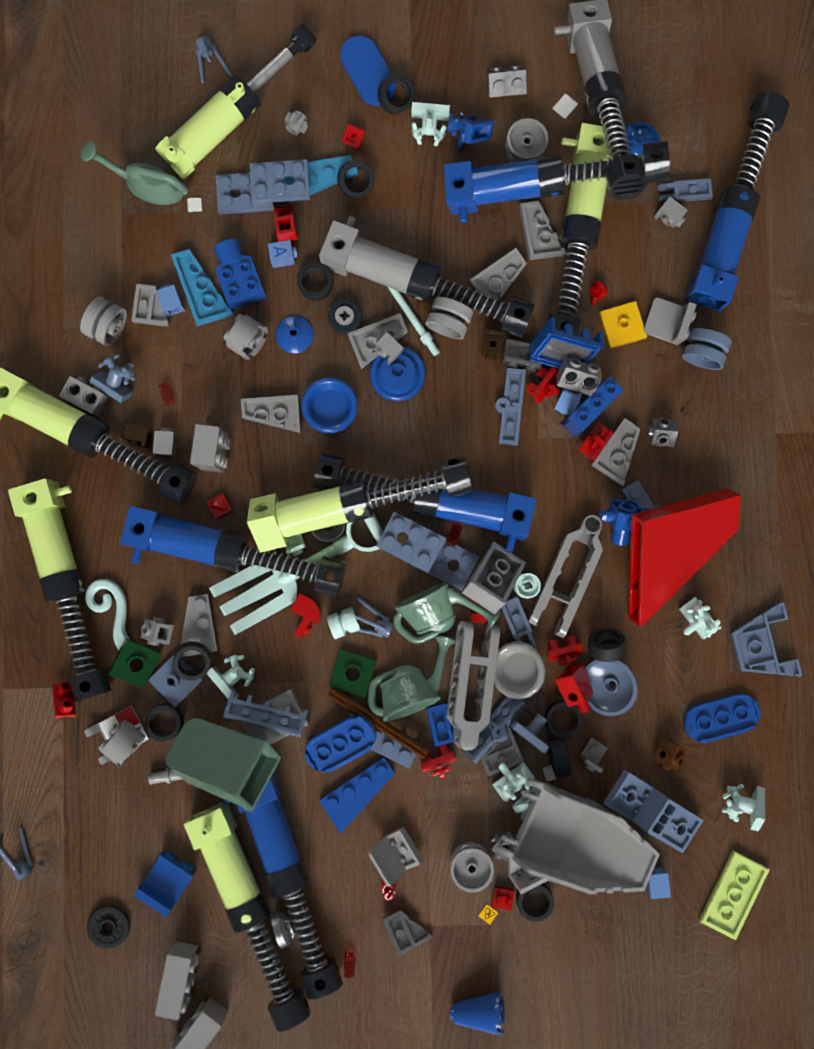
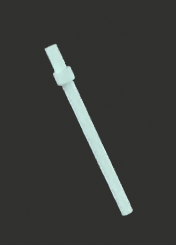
(426, 337)

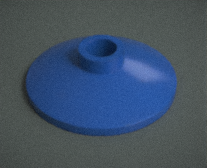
(296, 343)

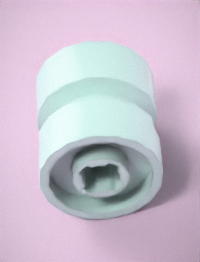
(527, 585)
(342, 623)

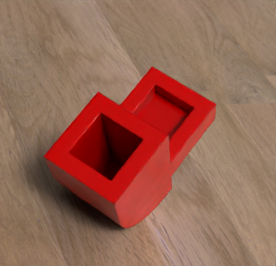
(285, 224)
(309, 610)

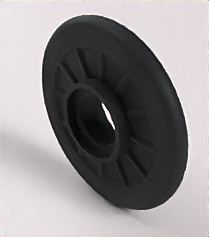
(117, 918)

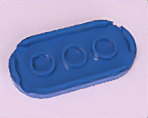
(366, 68)
(721, 717)
(340, 743)

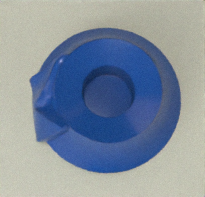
(640, 134)

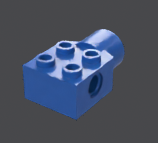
(237, 275)

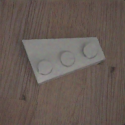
(539, 236)
(499, 275)
(363, 338)
(617, 453)
(198, 624)

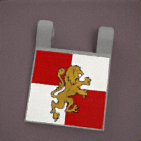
(109, 724)

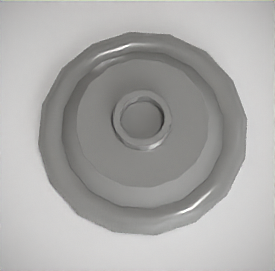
(519, 670)

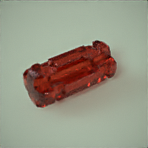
(166, 394)
(454, 535)
(349, 964)

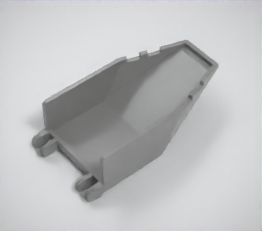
(579, 844)

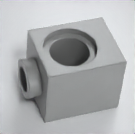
(165, 442)

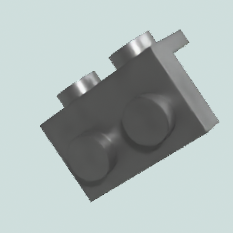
(507, 81)
(518, 354)

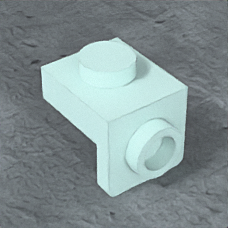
(295, 545)

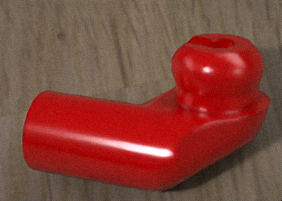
(388, 891)

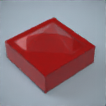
(353, 136)
(219, 506)

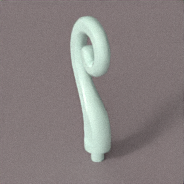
(119, 629)

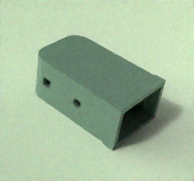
(223, 762)

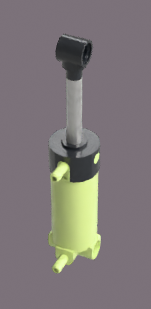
(225, 111)

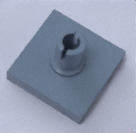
(171, 685)
(531, 731)

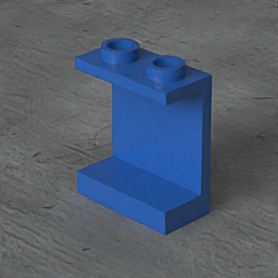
(165, 883)

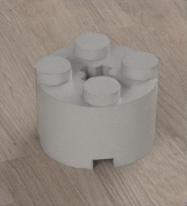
(245, 336)
(122, 743)

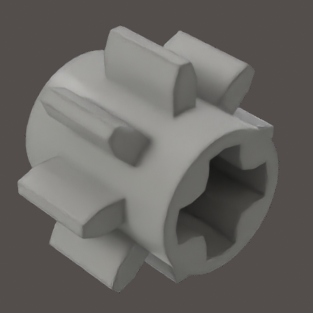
(296, 122)

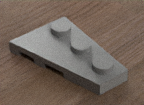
(273, 411)

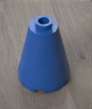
(480, 1013)

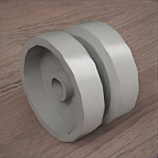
(526, 140)
(449, 318)
(103, 321)
(477, 877)

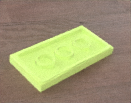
(734, 895)

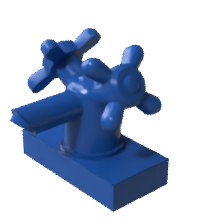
(470, 130)

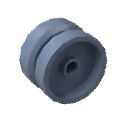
(707, 348)

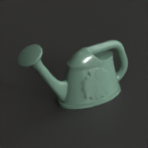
(142, 179)
(433, 612)
(407, 688)

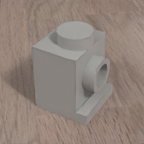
(672, 213)
(388, 347)

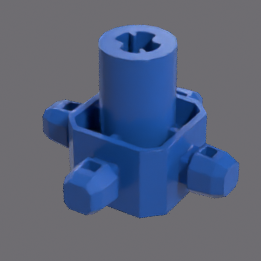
(620, 518)

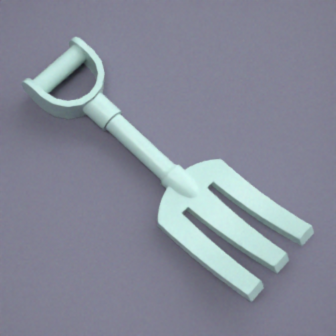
(281, 581)

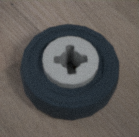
(344, 324)

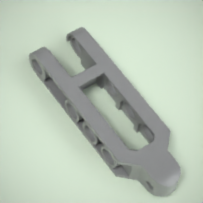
(588, 534)
(468, 731)

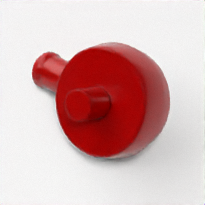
(598, 291)

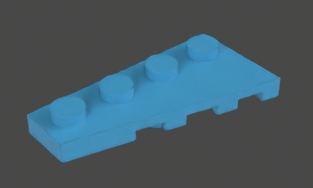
(324, 173)
(201, 295)

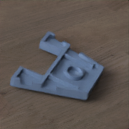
(756, 648)

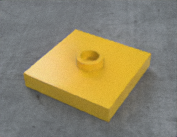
(622, 325)

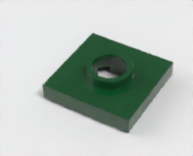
(128, 652)
(365, 666)

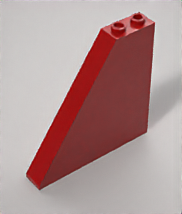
(674, 544)

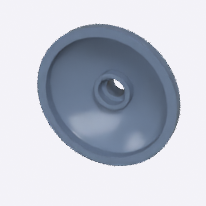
(609, 699)

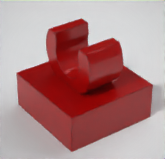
(503, 898)

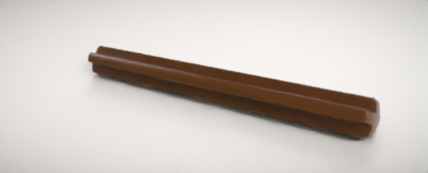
(378, 723)

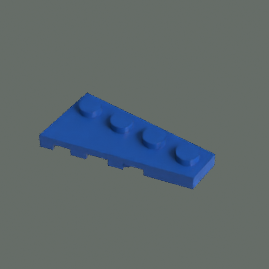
(352, 796)

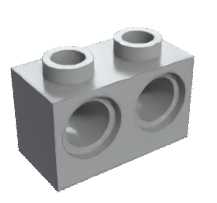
(577, 380)
(82, 399)

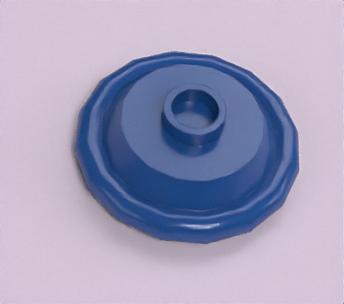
(400, 379)
(329, 405)

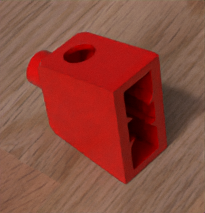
(575, 687)

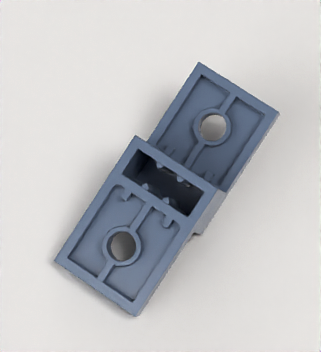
(262, 187)
(427, 551)
(653, 811)

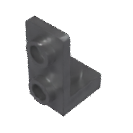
(592, 754)

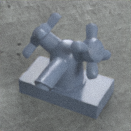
(111, 382)

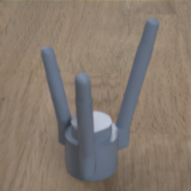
(206, 50)
(382, 626)
(20, 868)

